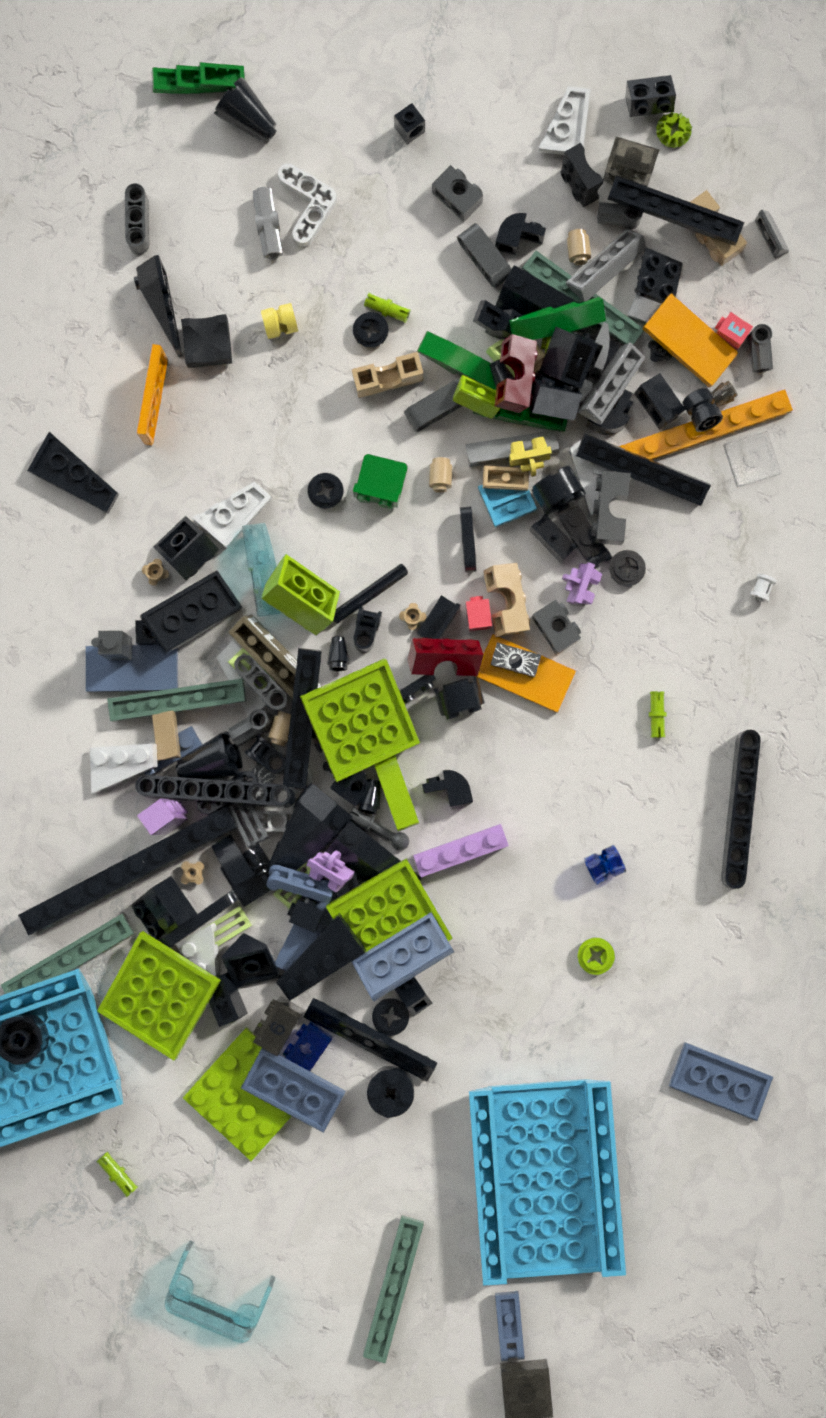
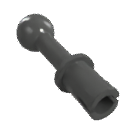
(398, 840)

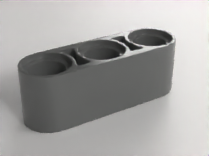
(136, 208)
(484, 255)
(433, 407)
(255, 672)

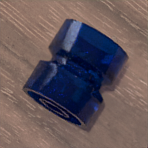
(605, 864)

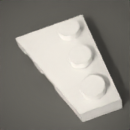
(568, 123)
(226, 519)
(119, 763)

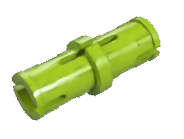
(387, 307)
(657, 714)
(117, 1174)

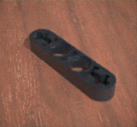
(200, 919)

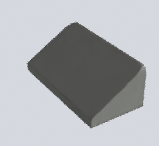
(771, 234)

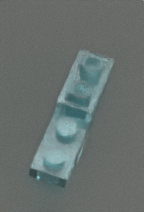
(260, 563)

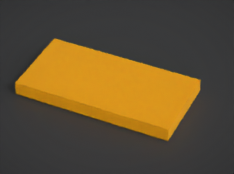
(690, 340)
(152, 395)
(545, 689)

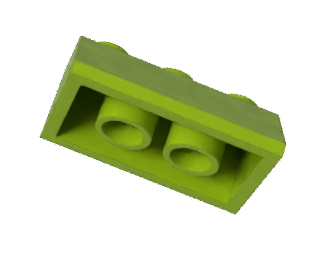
(301, 595)

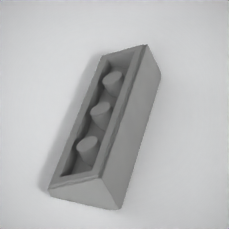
(607, 264)
(611, 383)
(499, 449)

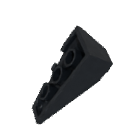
(155, 288)

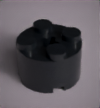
(558, 490)
(459, 697)
(25, 1051)
(389, 1105)

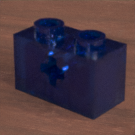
(316, 1037)

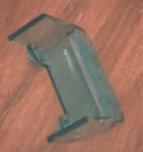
(209, 1315)

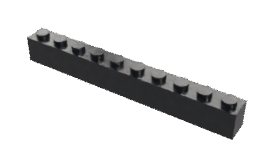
(127, 871)

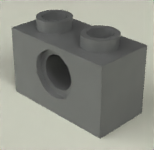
(460, 205)
(557, 640)

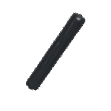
(370, 592)

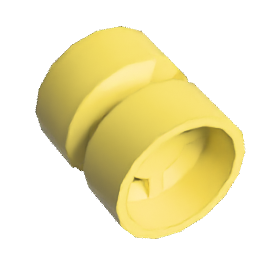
(279, 320)

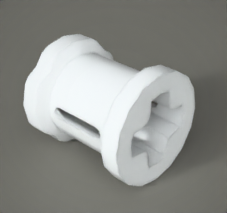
(763, 588)

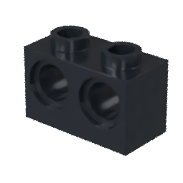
(650, 96)

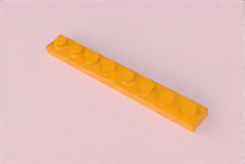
(733, 420)

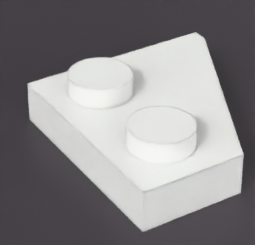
(201, 949)

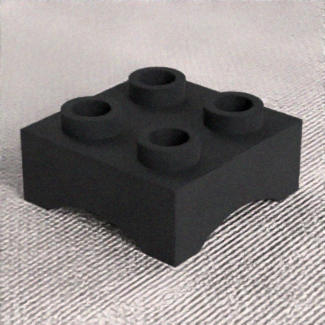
(580, 176)
(206, 341)

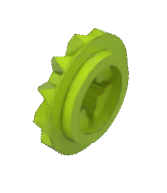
(678, 138)
(607, 956)

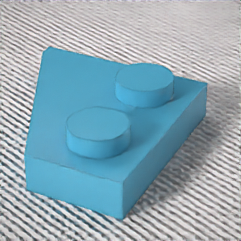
(506, 504)

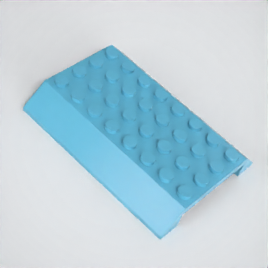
(74, 1072)
(546, 1180)

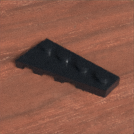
(66, 471)
(325, 955)

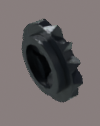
(365, 321)
(328, 480)
(634, 560)
(397, 1025)

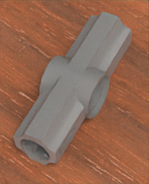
(267, 223)

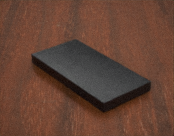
(191, 612)

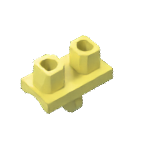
(530, 459)

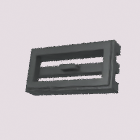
(248, 842)

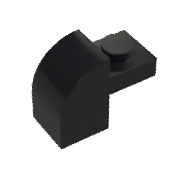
(514, 229)
(494, 319)
(616, 419)
(455, 784)
(413, 996)

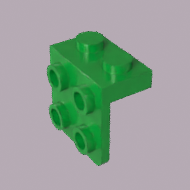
(380, 481)

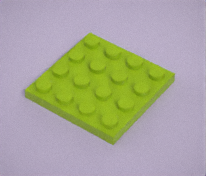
(360, 719)
(385, 905)
(158, 995)
(231, 1110)

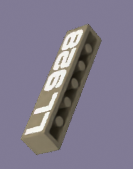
(266, 651)

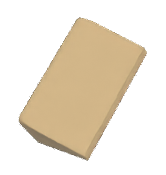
(505, 478)
(166, 735)

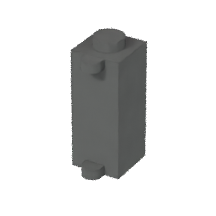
(113, 645)

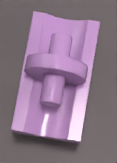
(578, 582)
(330, 867)

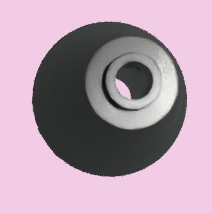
(246, 112)
(212, 759)

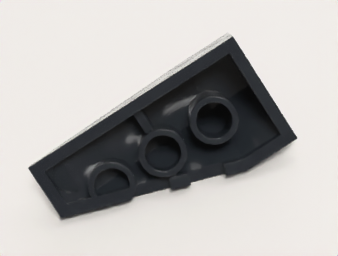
(529, 294)
(310, 828)
(362, 853)

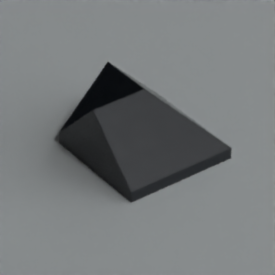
(249, 962)

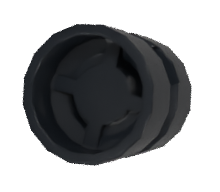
(702, 409)

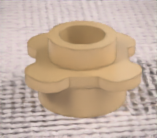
(161, 572)
(406, 616)
(187, 868)

